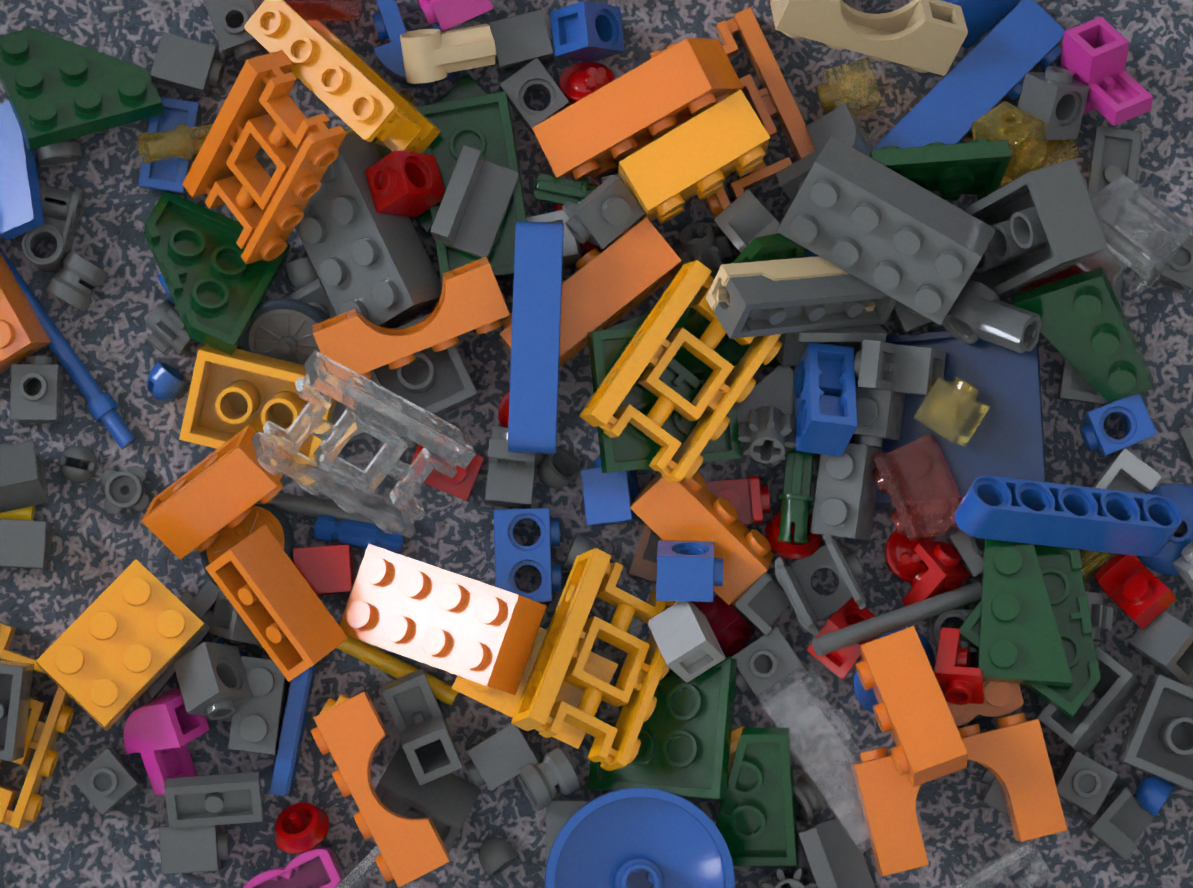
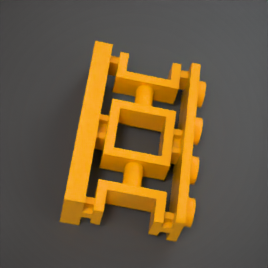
(341, 78)
(652, 349)
(567, 651)
(39, 736)

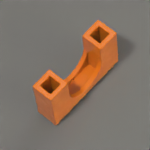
(1011, 753)

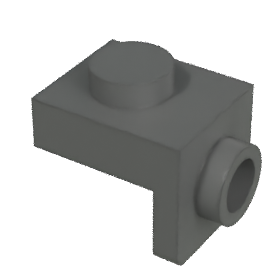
(603, 213)

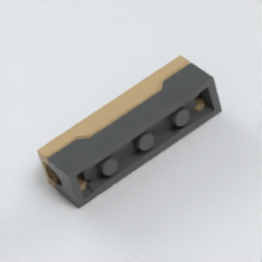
(793, 298)

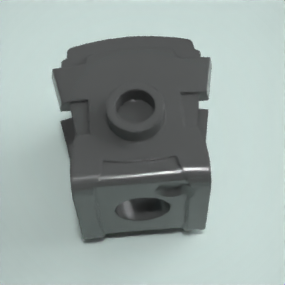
(797, 583)

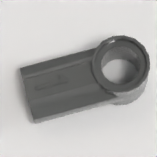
(984, 316)

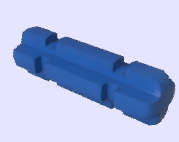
(355, 534)

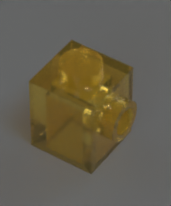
(850, 84)
(1023, 133)
(952, 410)

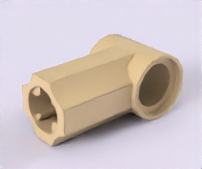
(434, 53)

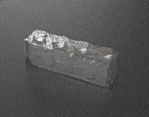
(820, 745)

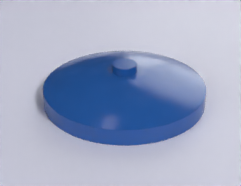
(639, 842)

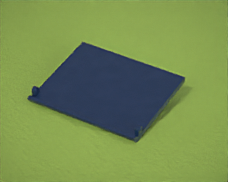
(1011, 432)

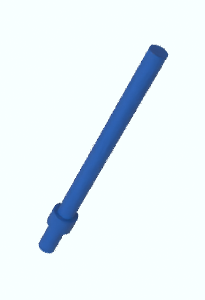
(100, 403)

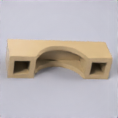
(918, 35)

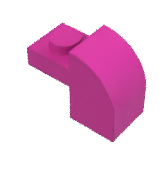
(1098, 59)
(161, 736)

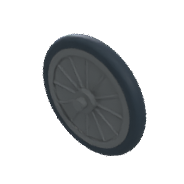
(283, 330)

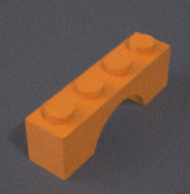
(467, 302)
(406, 844)

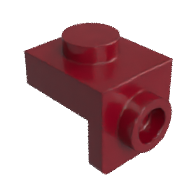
(726, 624)

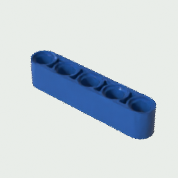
(535, 337)
(1067, 516)

